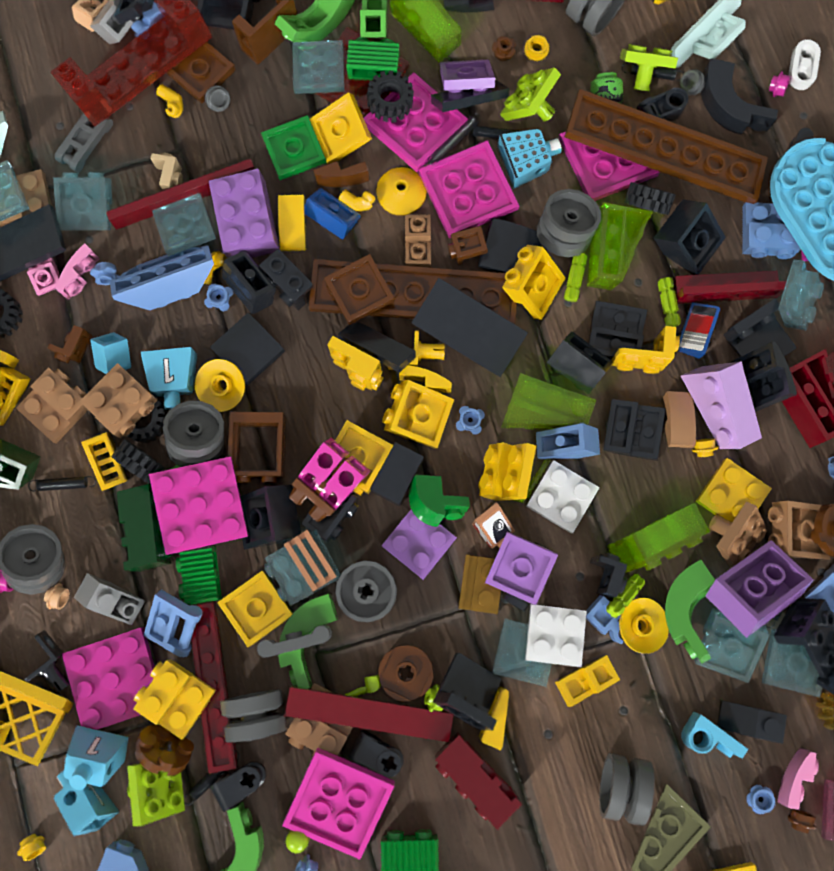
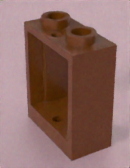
(257, 419)

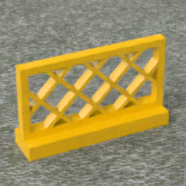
(33, 696)

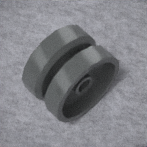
(594, 13)
(568, 223)
(193, 433)
(31, 559)
(350, 589)
(254, 719)
(626, 789)

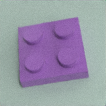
(467, 75)
(418, 544)
(521, 568)

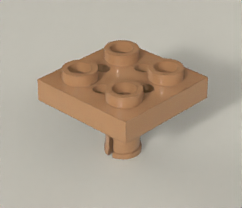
(740, 535)

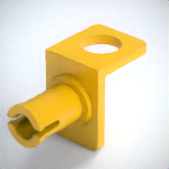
(426, 351)

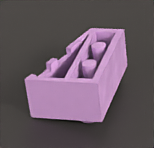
(724, 403)

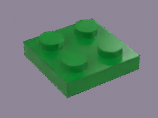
(293, 147)

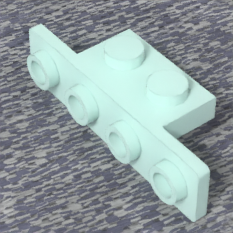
(710, 33)

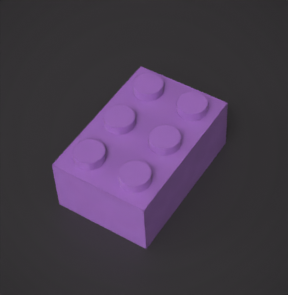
(244, 214)
(758, 588)

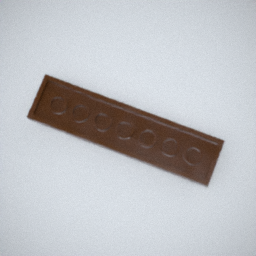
(666, 147)
(412, 286)

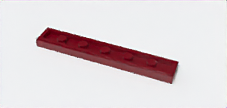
(142, 208)
(211, 670)
(368, 714)

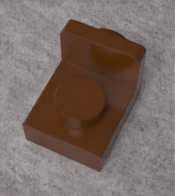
(467, 244)
(75, 346)

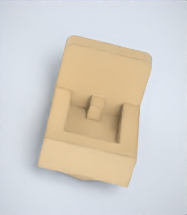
(171, 170)

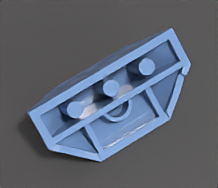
(164, 279)

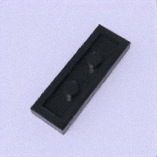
(450, 101)
(378, 345)

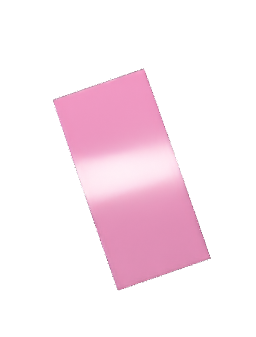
(44, 276)
(70, 280)
(801, 767)

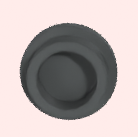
(693, 81)
(217, 98)

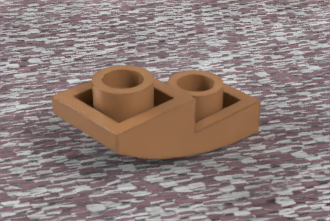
(418, 240)
(681, 420)

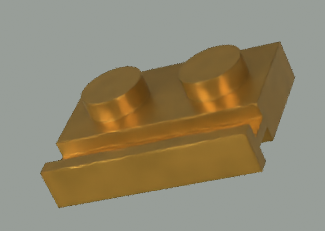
(475, 593)

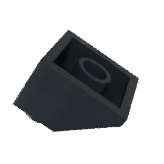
(690, 236)
(269, 516)

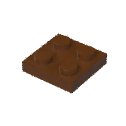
(201, 71)
(359, 289)

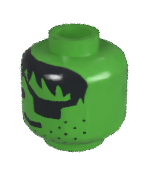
(608, 86)

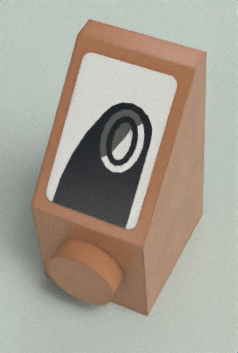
(493, 526)

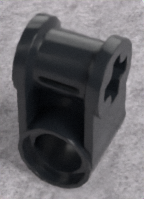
(661, 106)
(371, 751)
(236, 786)

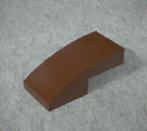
(332, 176)

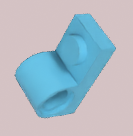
(711, 736)

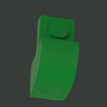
(431, 505)

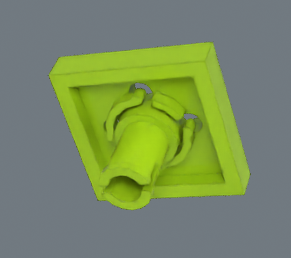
(647, 62)
(531, 95)
(152, 796)

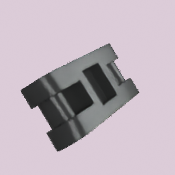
(83, 140)
(294, 641)

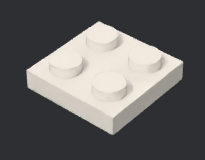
(562, 497)
(555, 635)

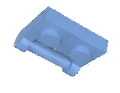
(164, 620)

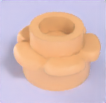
(56, 597)

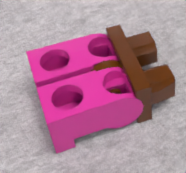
(323, 489)

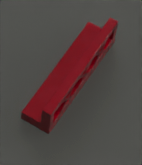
(728, 286)

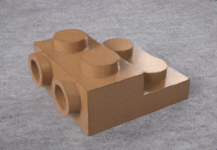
(35, 191)
(119, 401)
(53, 404)
(793, 527)
(318, 734)

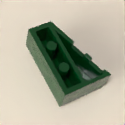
(16, 465)
(142, 529)

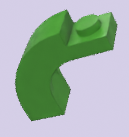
(373, 19)
(314, 22)
(681, 599)
(305, 619)
(248, 841)

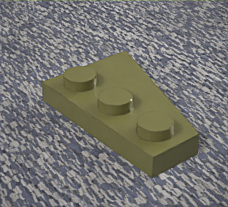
(669, 834)

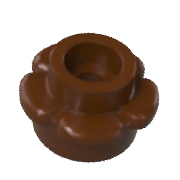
(504, 54)
(802, 820)

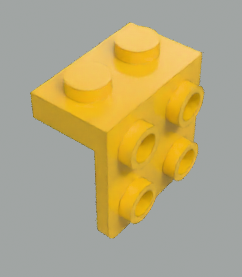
(650, 361)

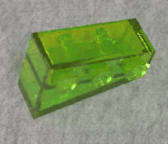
(428, 25)
(615, 244)
(545, 406)
(661, 539)

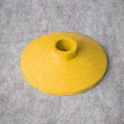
(401, 201)
(209, 384)
(653, 626)

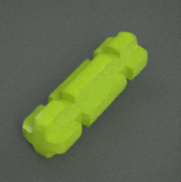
(575, 277)
(669, 302)
(617, 606)

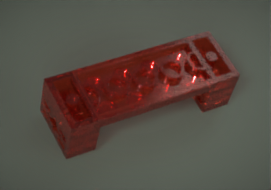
(137, 63)

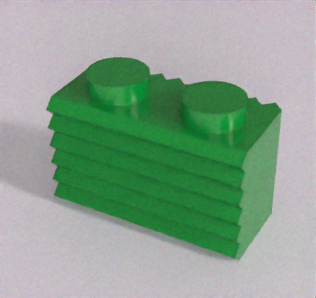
(371, 57)
(199, 575)
(409, 852)

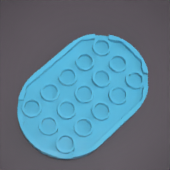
(805, 199)

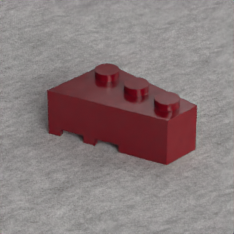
(814, 403)
(477, 781)

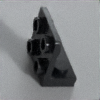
(758, 331)
(811, 625)
(468, 692)

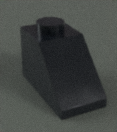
(752, 721)

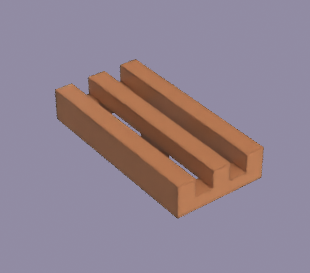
(322, 580)

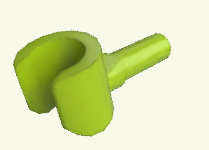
(372, 685)

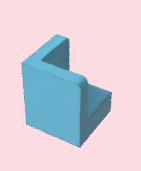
(109, 351)

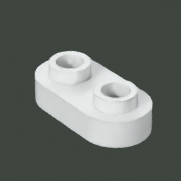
(804, 67)

